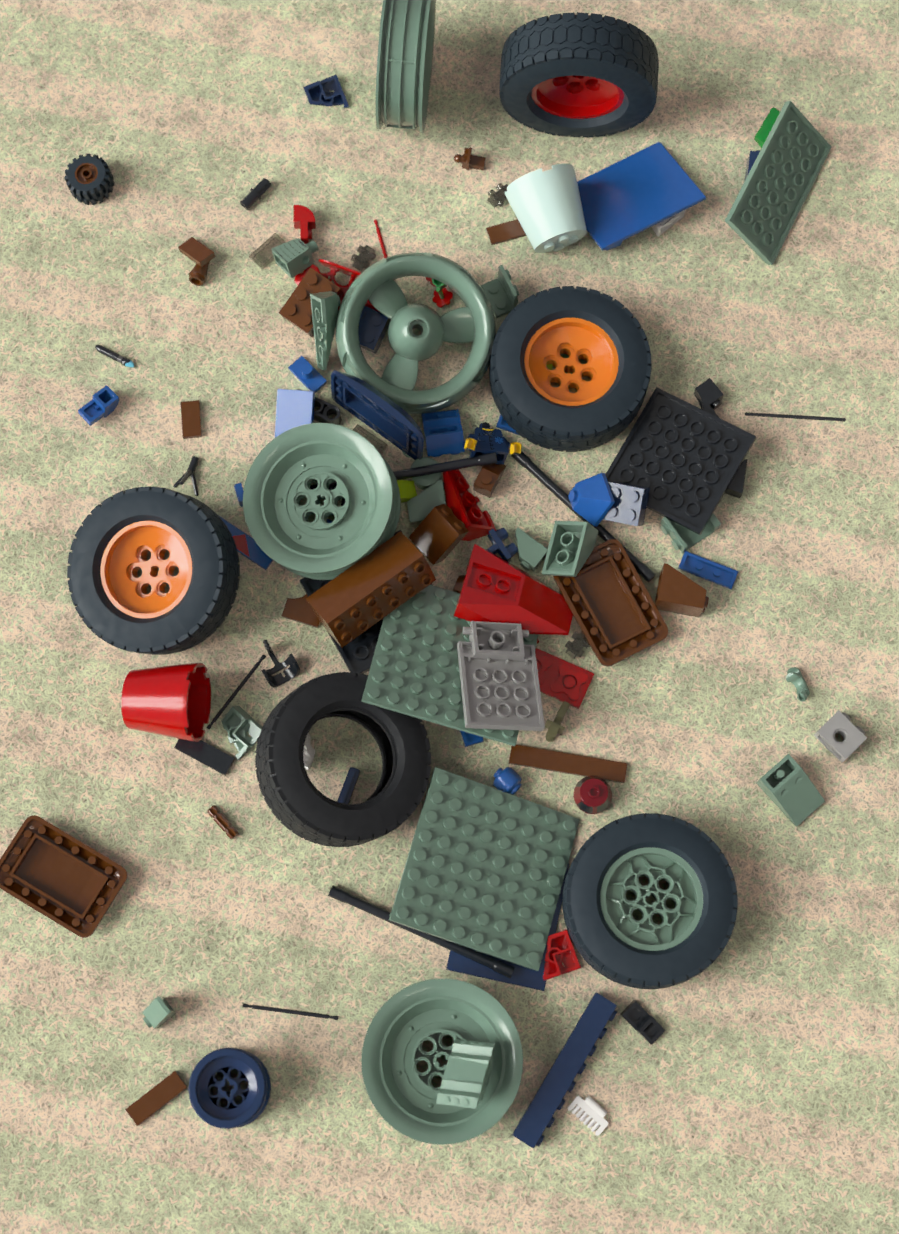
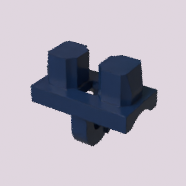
(496, 538)

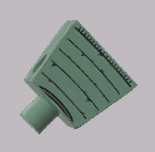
(294, 256)

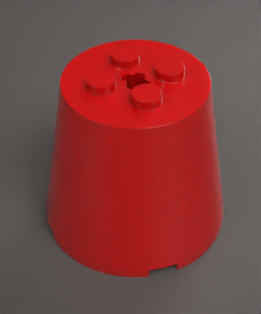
(168, 700)

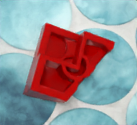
(560, 950)

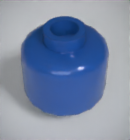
(507, 780)

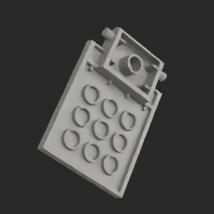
(499, 678)

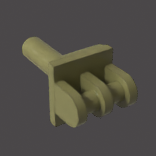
(555, 726)

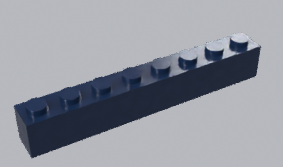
(564, 1070)

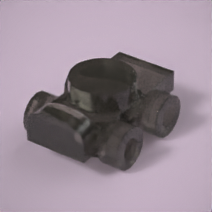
(498, 198)
(362, 260)
(575, 647)

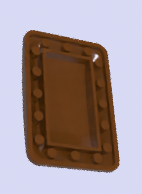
(612, 605)
(60, 876)

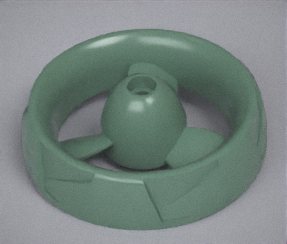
(459, 325)

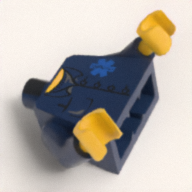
(489, 440)

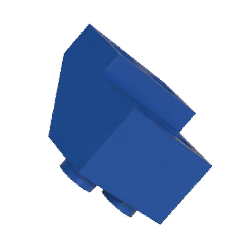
(443, 433)

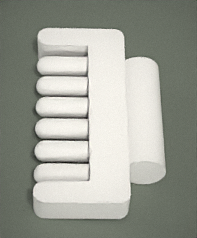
(593, 1109)

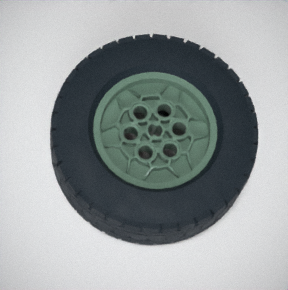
(601, 916)

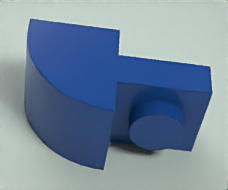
(100, 406)

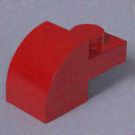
(304, 220)

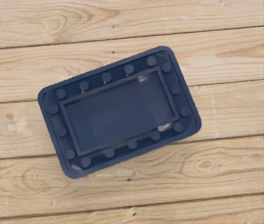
(377, 413)

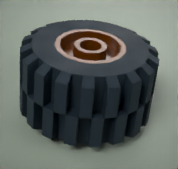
(89, 179)

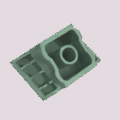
(466, 1074)

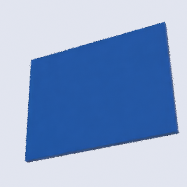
(635, 195)

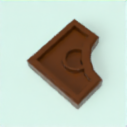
(300, 611)

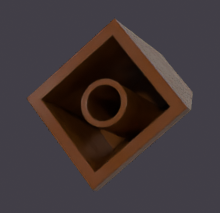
(679, 593)

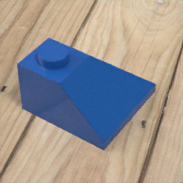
(592, 498)

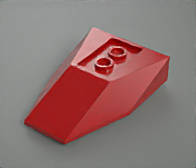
(508, 594)

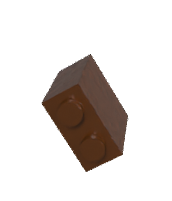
(438, 533)

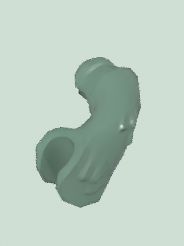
(795, 677)

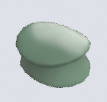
(425, 481)

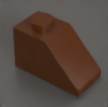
(488, 479)

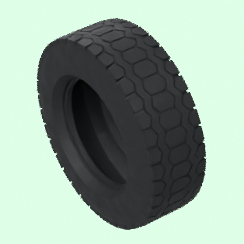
(300, 803)

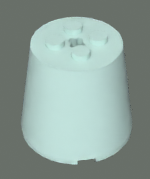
(548, 207)

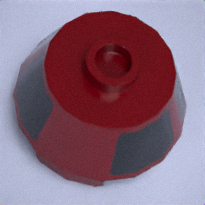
(592, 795)

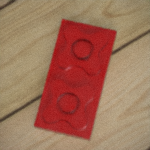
(562, 679)

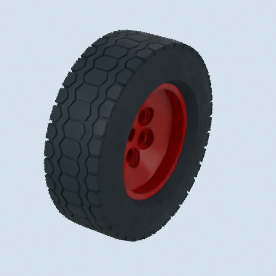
(579, 75)

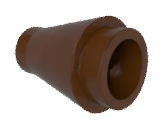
(198, 274)

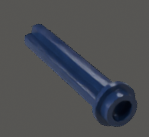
(349, 785)

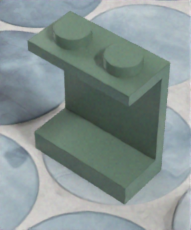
(684, 538)

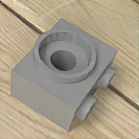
(852, 736)

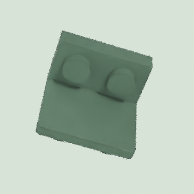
(501, 293)

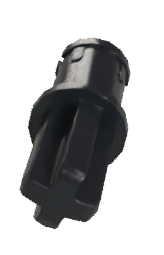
(255, 194)

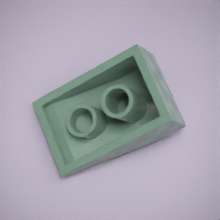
(569, 548)

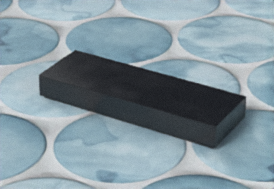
(206, 755)

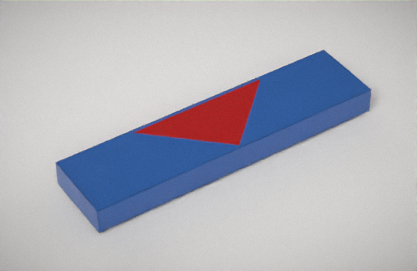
(248, 547)

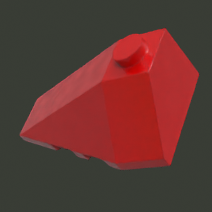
(465, 506)

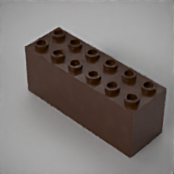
(371, 589)

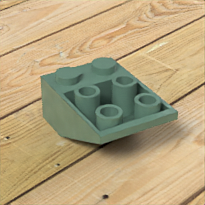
(791, 790)

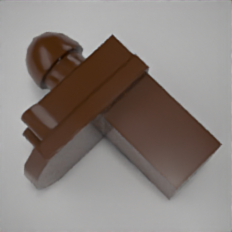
(469, 160)

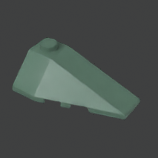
(324, 316)

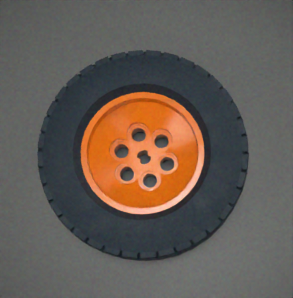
(584, 328)
(114, 548)

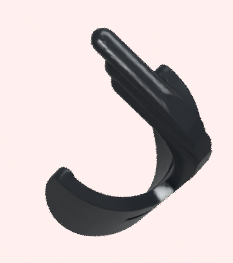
(290, 673)

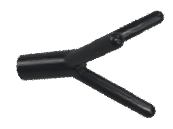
(190, 472)

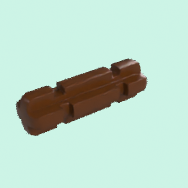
(223, 822)

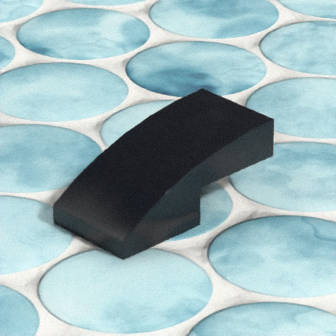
(642, 1022)

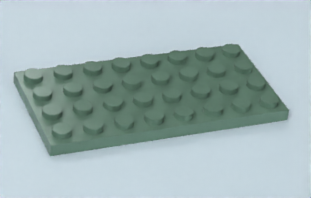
(778, 183)

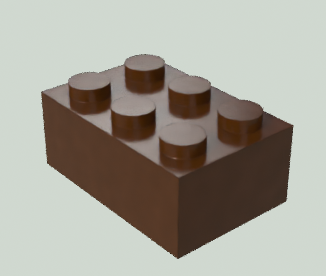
(298, 306)

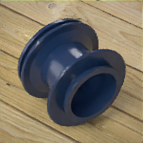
(254, 1097)

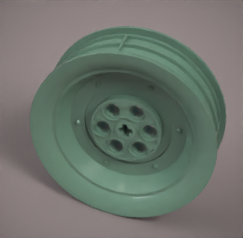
(404, 63)
(284, 476)
(395, 1047)

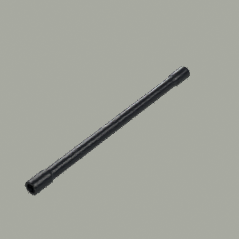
(481, 460)
(526, 462)
(496, 965)

